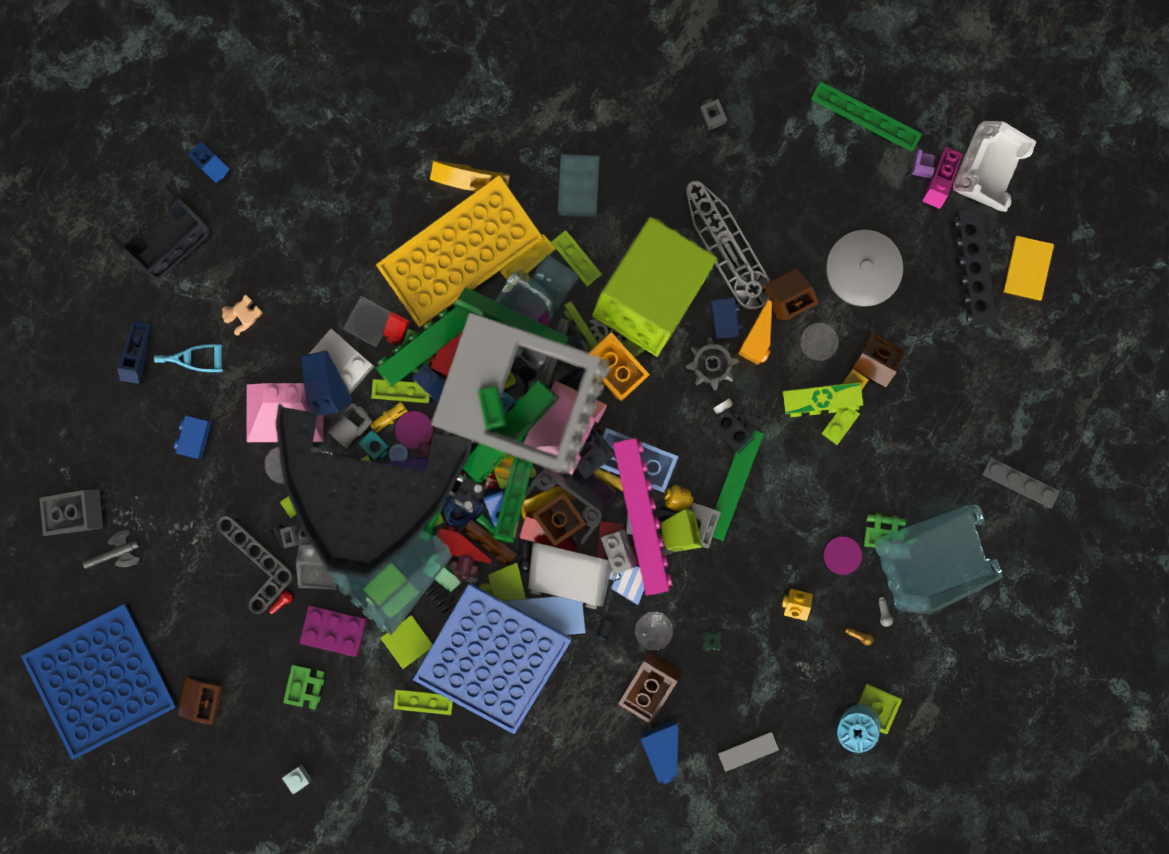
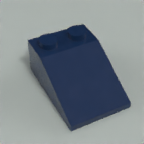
(323, 384)

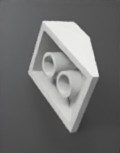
(348, 361)

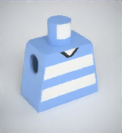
(628, 584)

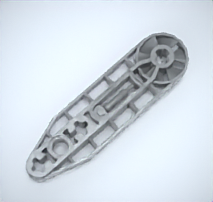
(721, 236)

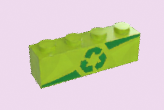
(823, 398)

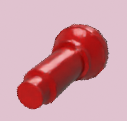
(285, 597)

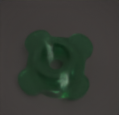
(715, 645)

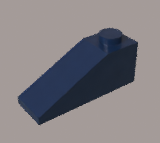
(134, 352)
(429, 382)

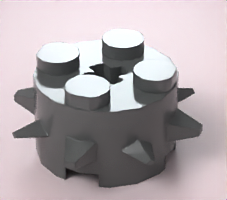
(723, 362)

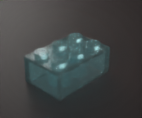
(578, 185)

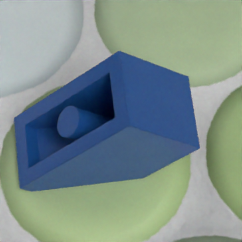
(208, 162)

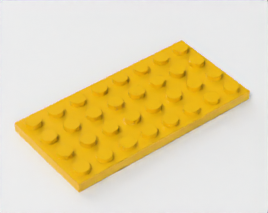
(459, 251)

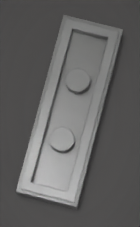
(748, 751)

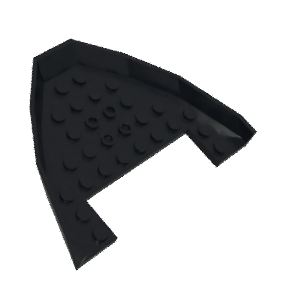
(360, 509)

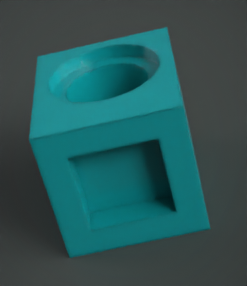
(366, 443)

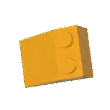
(758, 339)
(624, 370)

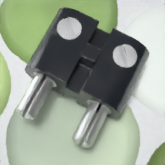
(468, 493)

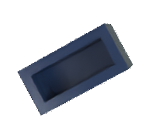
(725, 318)

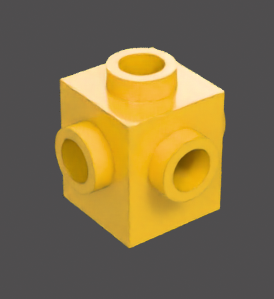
(797, 604)

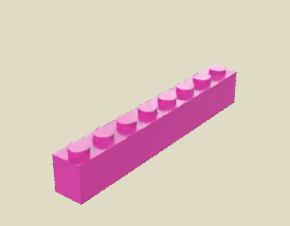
(641, 516)

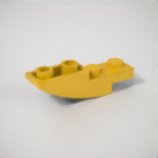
(463, 176)

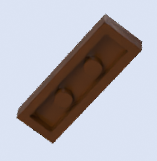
(489, 543)

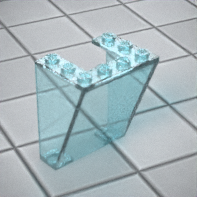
(936, 561)
(398, 584)

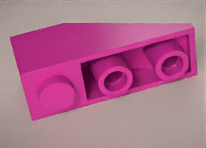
(942, 177)

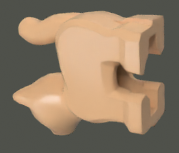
(241, 309)

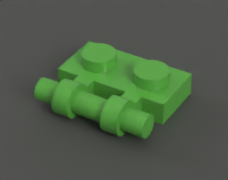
(876, 532)
(298, 684)

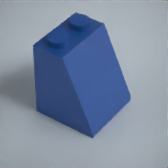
(662, 750)

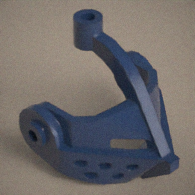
(451, 510)

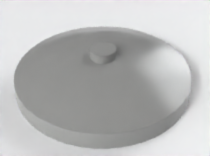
(864, 268)

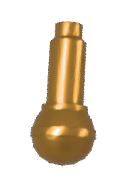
(865, 638)

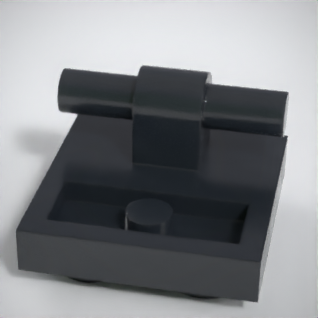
(594, 453)

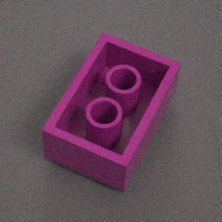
(333, 630)

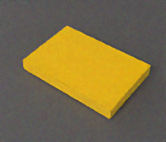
(1028, 268)

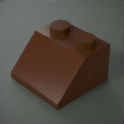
(879, 359)
(559, 519)

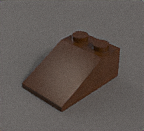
(650, 687)

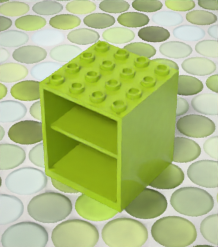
(653, 286)

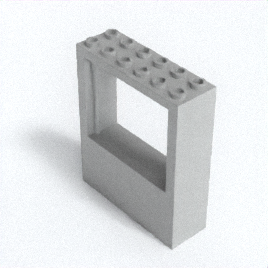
(484, 362)

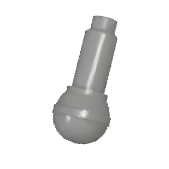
(886, 619)

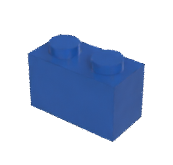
(192, 437)

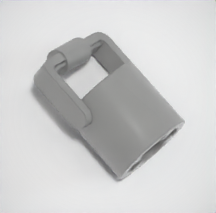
(345, 430)

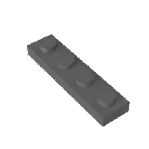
(1020, 482)

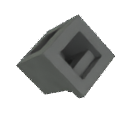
(713, 105)
(297, 535)

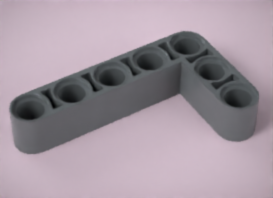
(260, 560)

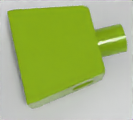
(681, 532)
(506, 584)

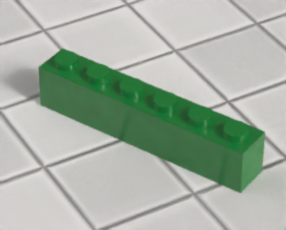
(424, 344)
(519, 422)

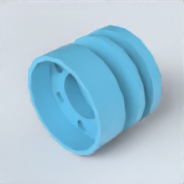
(858, 718)

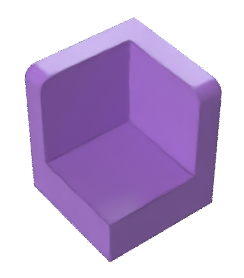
(923, 164)

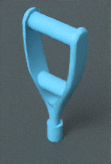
(187, 358)

